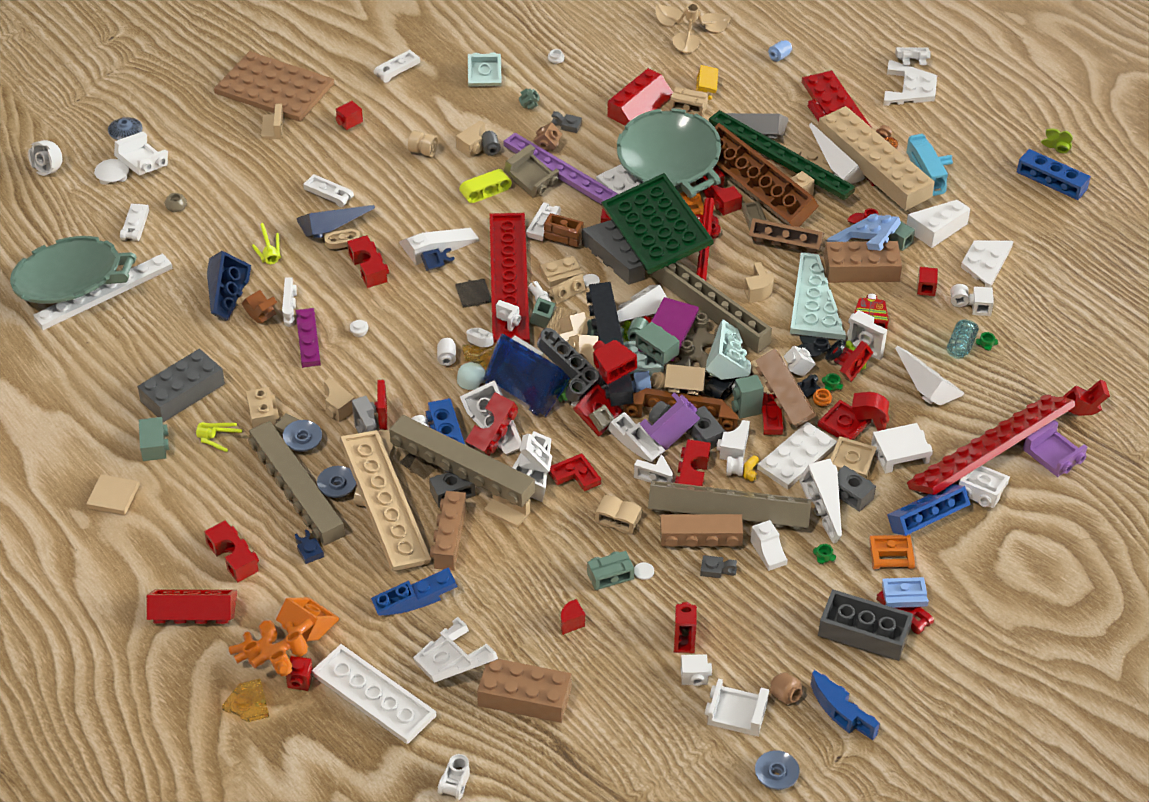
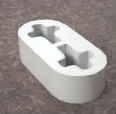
(480, 337)

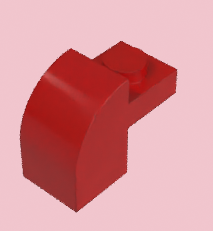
(1088, 401)
(871, 406)

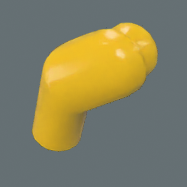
(748, 474)

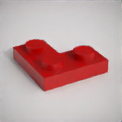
(578, 468)

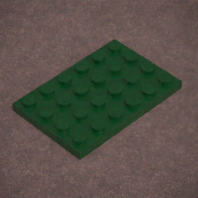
(657, 223)

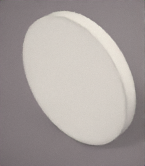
(591, 279)
(643, 571)

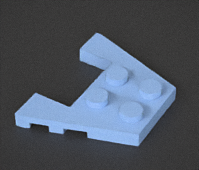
(873, 227)

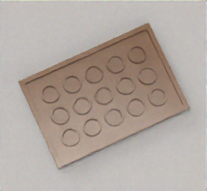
(269, 82)

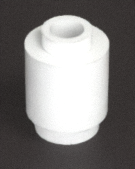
(446, 352)

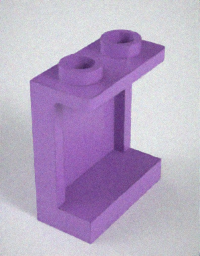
(673, 422)
(1054, 450)

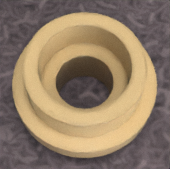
(657, 380)

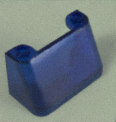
(526, 375)

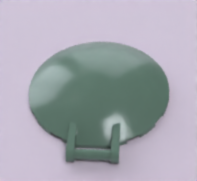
(671, 144)
(69, 269)

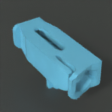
(925, 158)

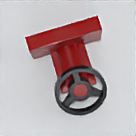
(850, 360)

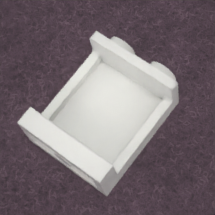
(139, 155)
(900, 446)
(736, 709)

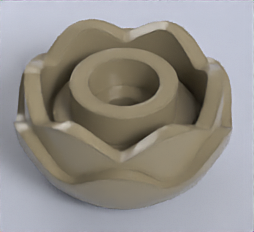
(175, 202)

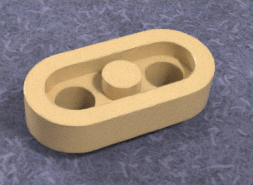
(339, 239)

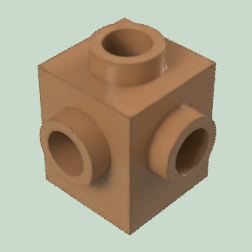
(548, 137)

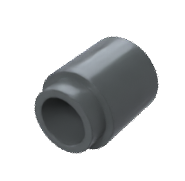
(490, 143)

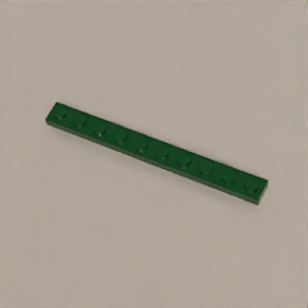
(784, 155)

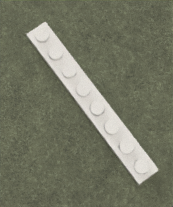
(67, 309)

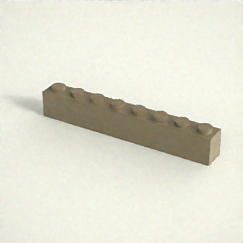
(714, 304)
(462, 460)
(296, 483)
(709, 500)

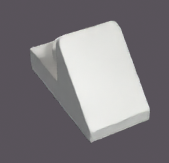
(534, 455)
(648, 472)

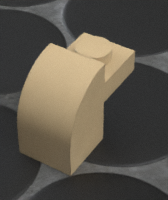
(759, 285)
(573, 325)

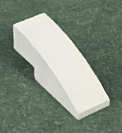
(635, 437)

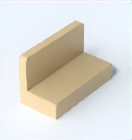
(273, 124)
(507, 511)

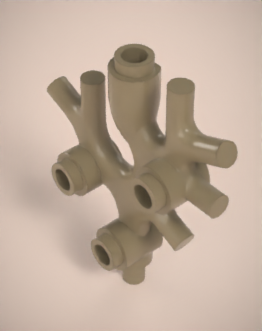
(693, 344)

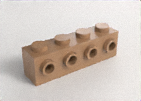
(787, 234)
(785, 388)
(701, 530)
(449, 531)

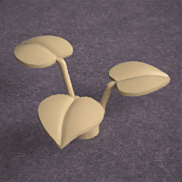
(684, 42)

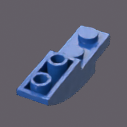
(414, 596)
(836, 704)

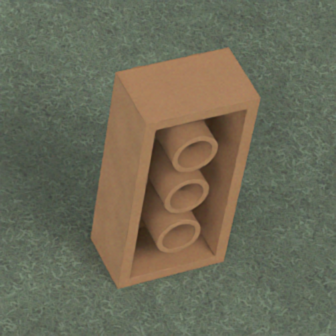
(858, 264)
(524, 690)

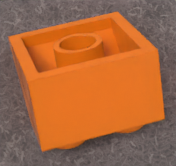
(302, 608)

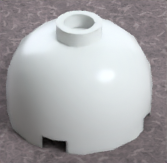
(45, 157)

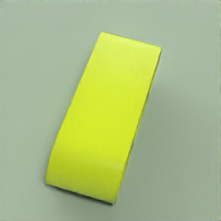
(485, 186)

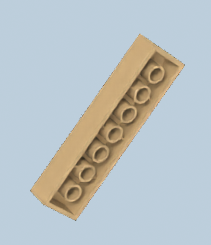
(877, 158)

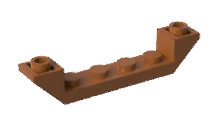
(650, 397)

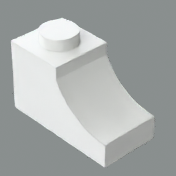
(734, 442)
(768, 546)

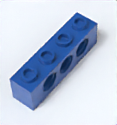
(1053, 174)
(444, 419)
(928, 509)

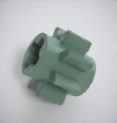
(529, 98)

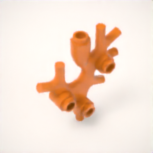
(262, 650)

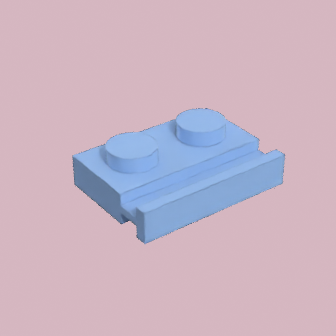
(905, 592)

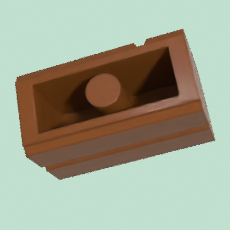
(563, 230)

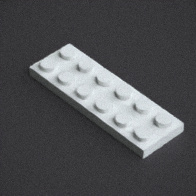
(374, 693)

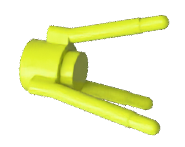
(270, 254)
(208, 430)

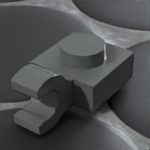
(568, 123)
(714, 567)

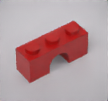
(725, 199)
(372, 269)
(486, 439)
(694, 456)
(224, 539)

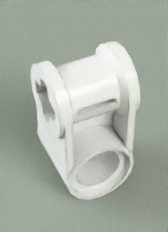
(454, 780)

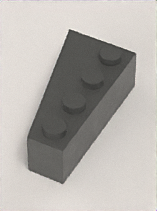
(614, 251)

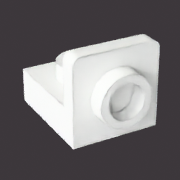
(508, 313)

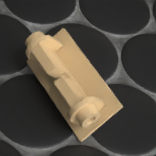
(567, 288)

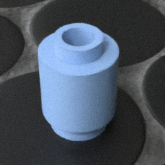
(780, 50)

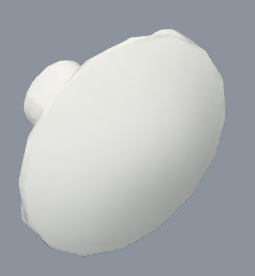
(111, 171)

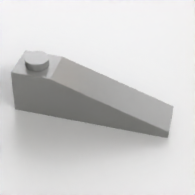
(767, 124)

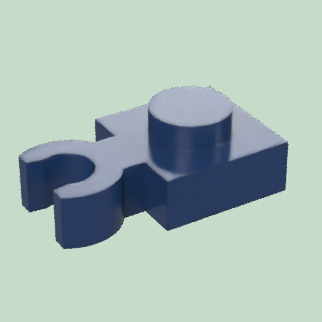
(434, 259)
(308, 548)

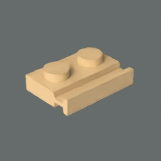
(560, 270)

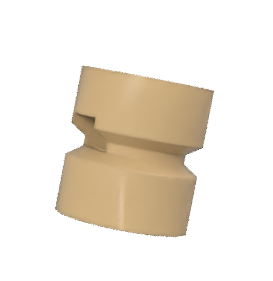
(422, 143)

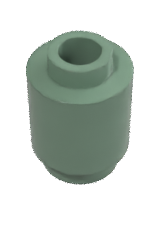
(636, 325)

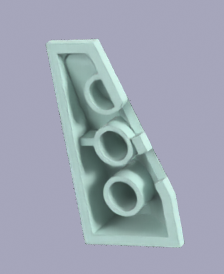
(726, 355)

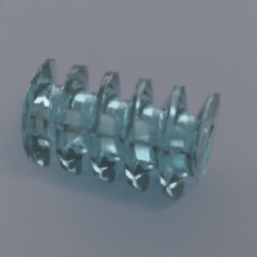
(962, 338)

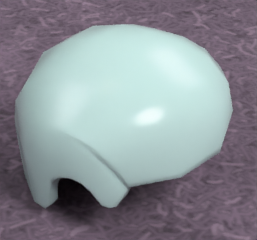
(470, 376)

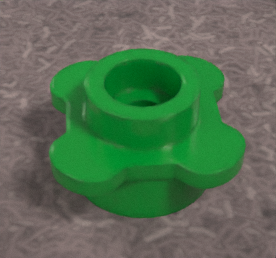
(987, 340)
(832, 382)
(824, 549)

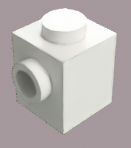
(981, 301)
(799, 360)
(695, 670)

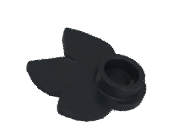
(815, 345)

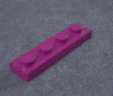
(308, 337)

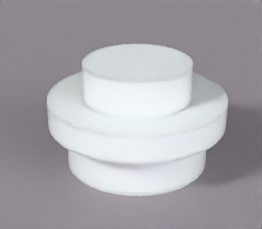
(556, 56)
(359, 328)

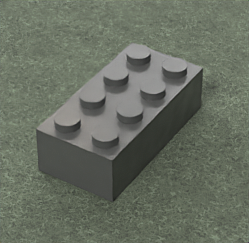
(181, 385)
(865, 624)

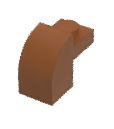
(259, 307)

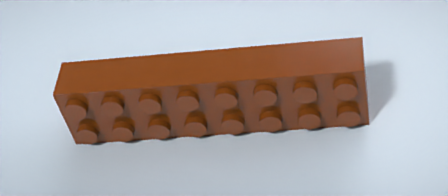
(763, 180)

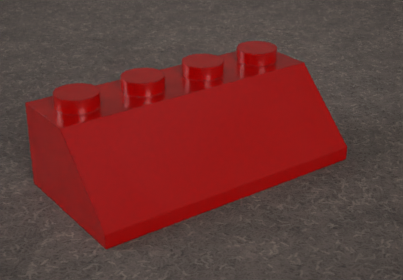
(643, 94)
(191, 605)

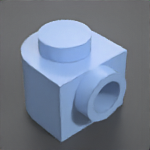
(641, 381)

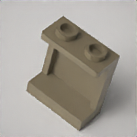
(530, 172)

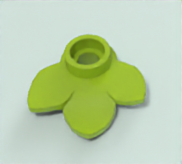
(1059, 140)

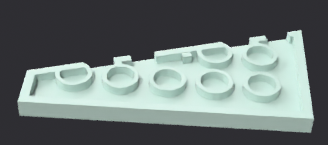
(813, 303)

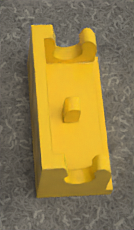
(707, 80)

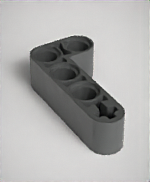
(550, 343)

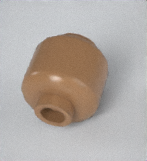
(786, 688)

